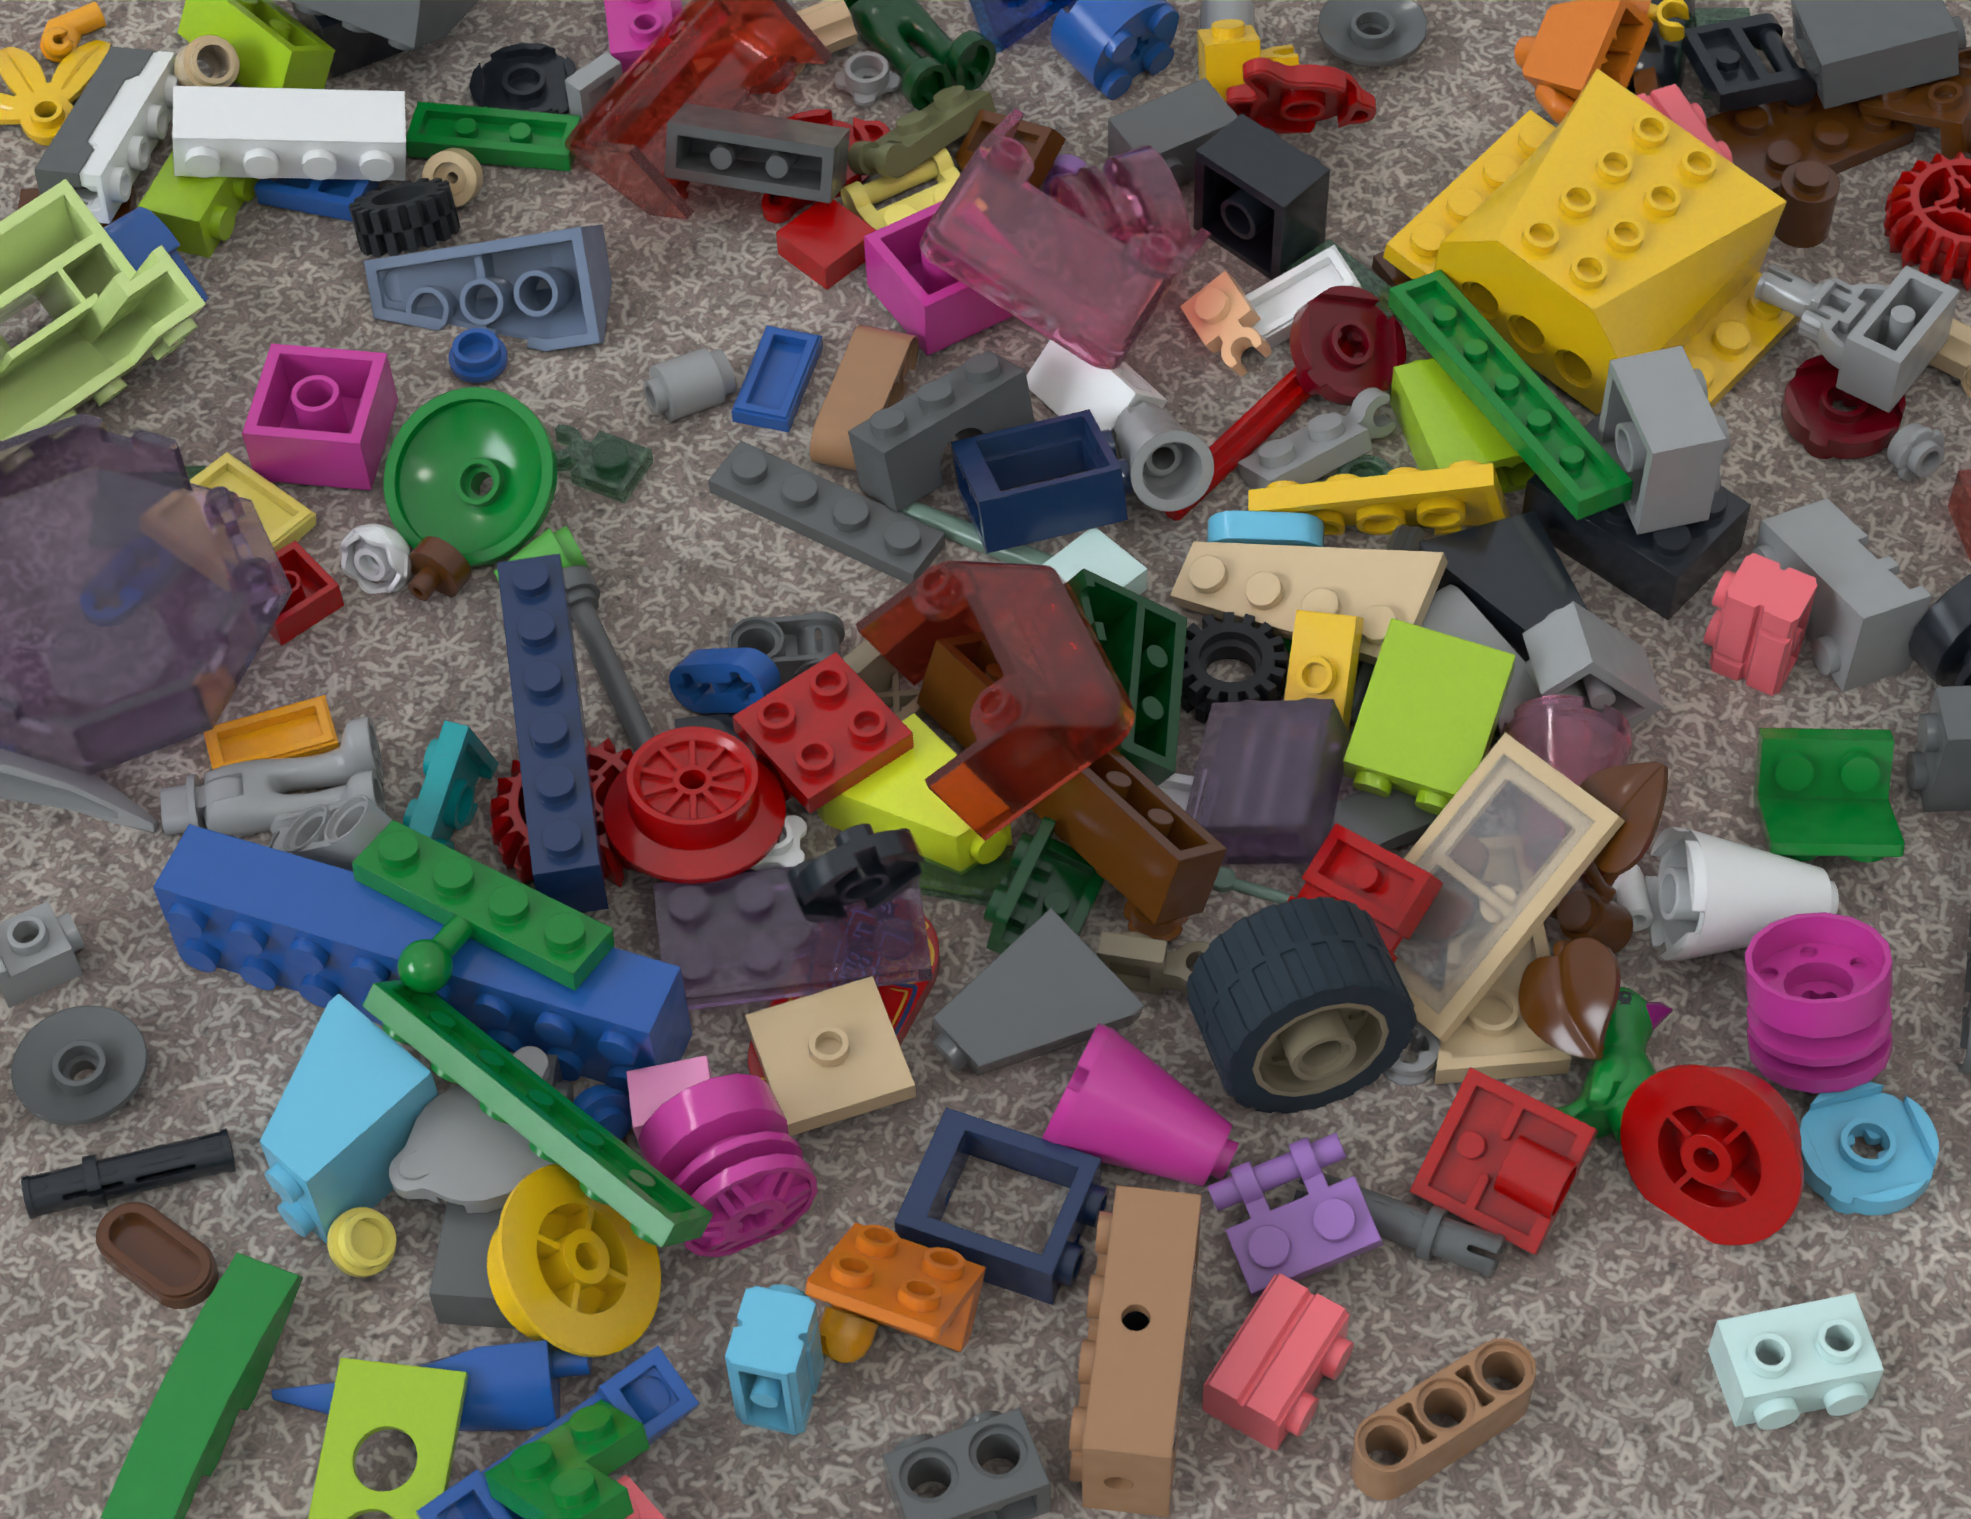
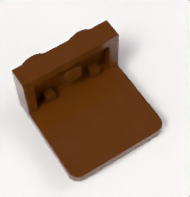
(1934, 104)

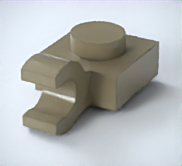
(1146, 964)

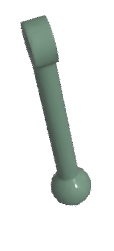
(1227, 881)

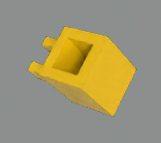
(1226, 49)

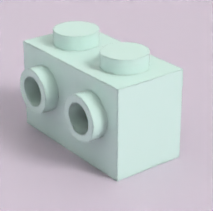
(1796, 1361)

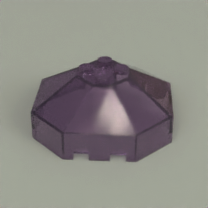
(122, 595)

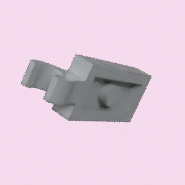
(1320, 446)

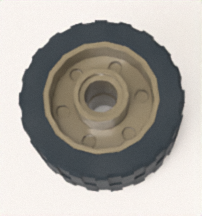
(1300, 1005)

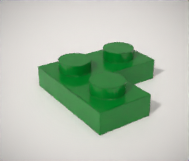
(569, 1467)

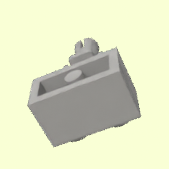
(1869, 331)

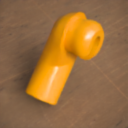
(65, 31)

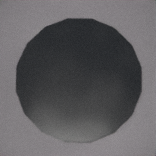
(540, 93)

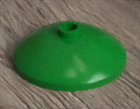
(445, 457)

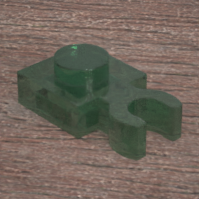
(604, 465)

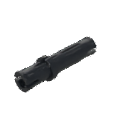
(127, 1174)

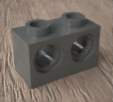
(957, 1463)

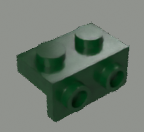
(1045, 878)

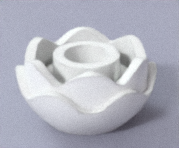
(376, 554)

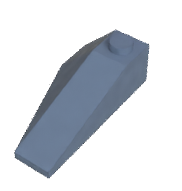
(523, 287)

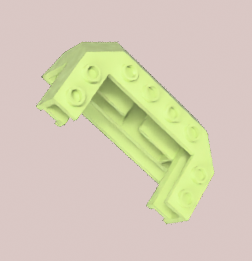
(100, 306)

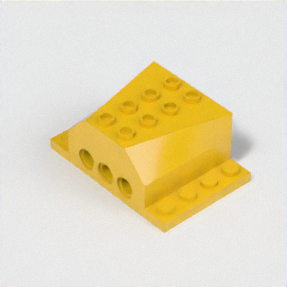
(1606, 245)

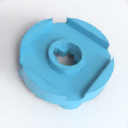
(1863, 1184)

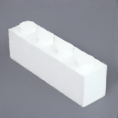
(289, 133)

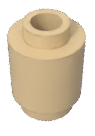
(216, 53)

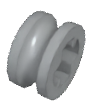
(1416, 1073)

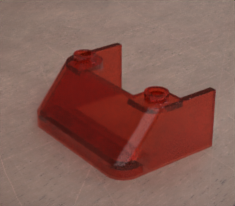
(704, 57)
(1048, 711)

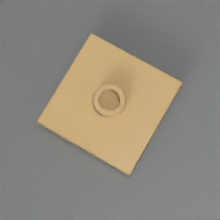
(830, 1055)

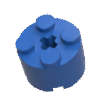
(1116, 40)

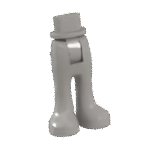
(249, 794)

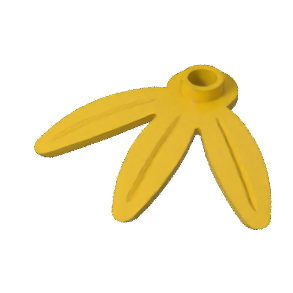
(44, 105)

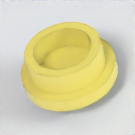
(361, 1242)

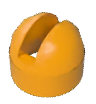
(845, 1335)

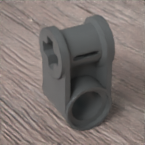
(790, 640)

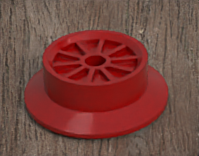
(694, 807)
(1714, 1151)

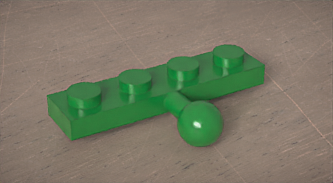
(479, 906)

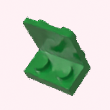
(1827, 793)

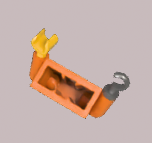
(1589, 36)

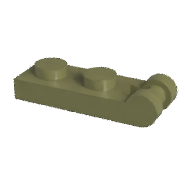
(920, 133)

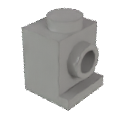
(37, 953)

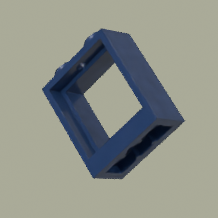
(1035, 454)
(1005, 1264)

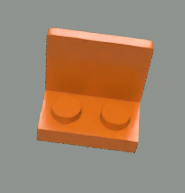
(900, 1285)

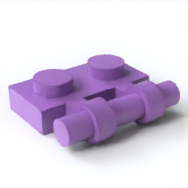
(1302, 1234)

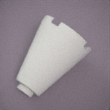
(1723, 893)

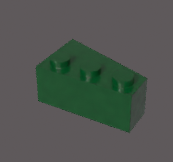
(1148, 657)

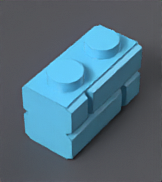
(775, 1358)

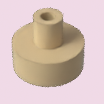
(459, 169)

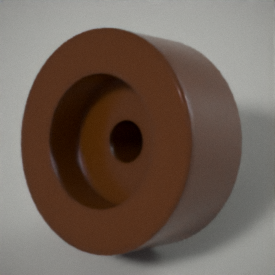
(437, 568)

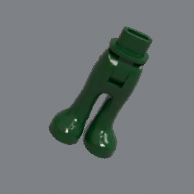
(894, 23)

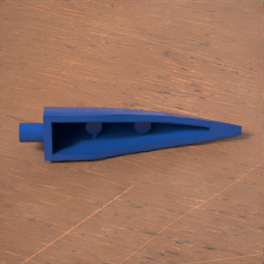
(506, 1386)

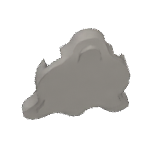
(465, 1153)

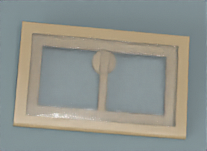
(1506, 860)

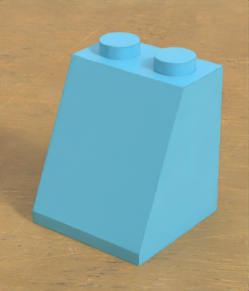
(342, 1120)

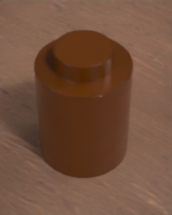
(1811, 200)

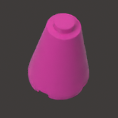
(1139, 1115)

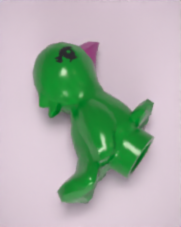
(1622, 1065)

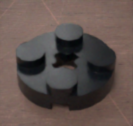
(859, 868)

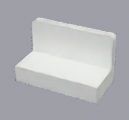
(1074, 386)

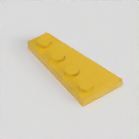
(1378, 504)

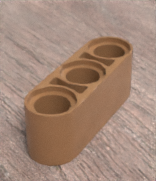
(865, 382)
(1456, 1391)

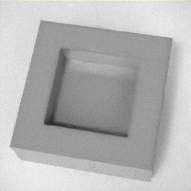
(591, 83)

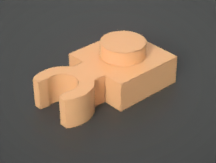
(1224, 321)

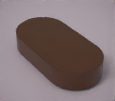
(157, 1255)

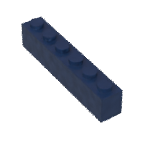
(551, 733)

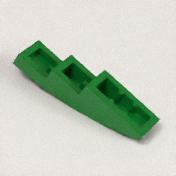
(204, 1390)

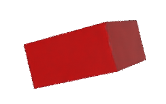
(824, 242)
(313, 594)

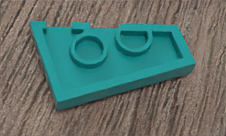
(448, 791)

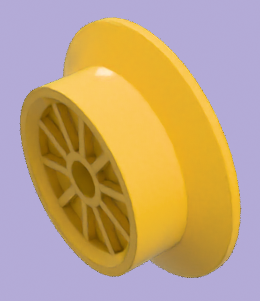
(571, 1268)

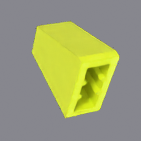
(901, 799)

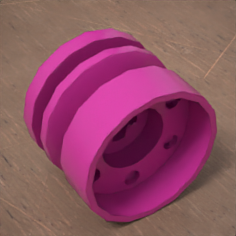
(1819, 1002)
(734, 1157)

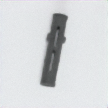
(1429, 1231)

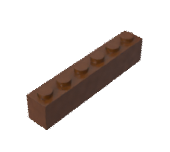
(1104, 812)

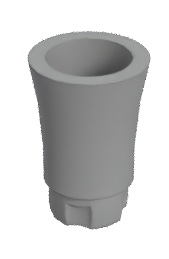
(1164, 460)

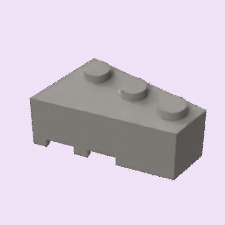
(1860, 607)

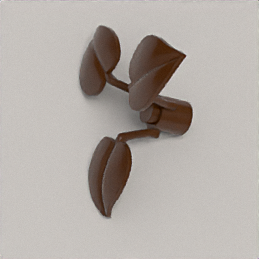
(1575, 992)

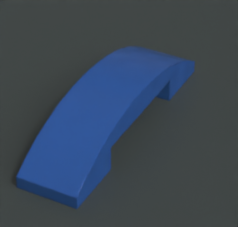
(644, 1390)

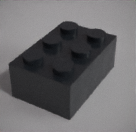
(1652, 567)

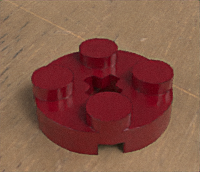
(1316, 351)
(1832, 432)

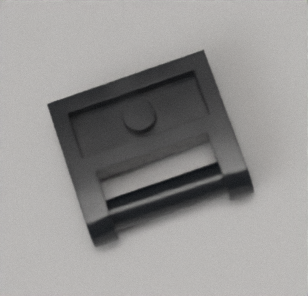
(1733, 71)

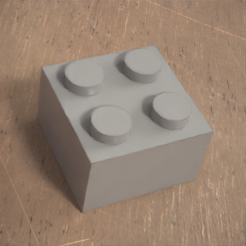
(1663, 437)

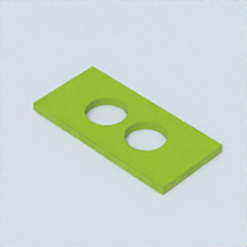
(379, 1398)

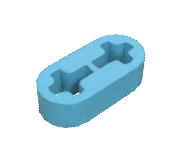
(1266, 528)

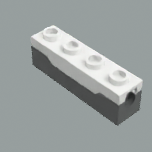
(112, 129)

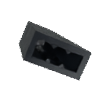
(1507, 573)

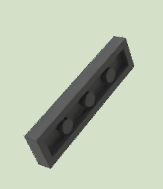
(827, 513)

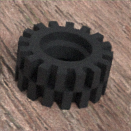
(404, 217)
(1236, 642)

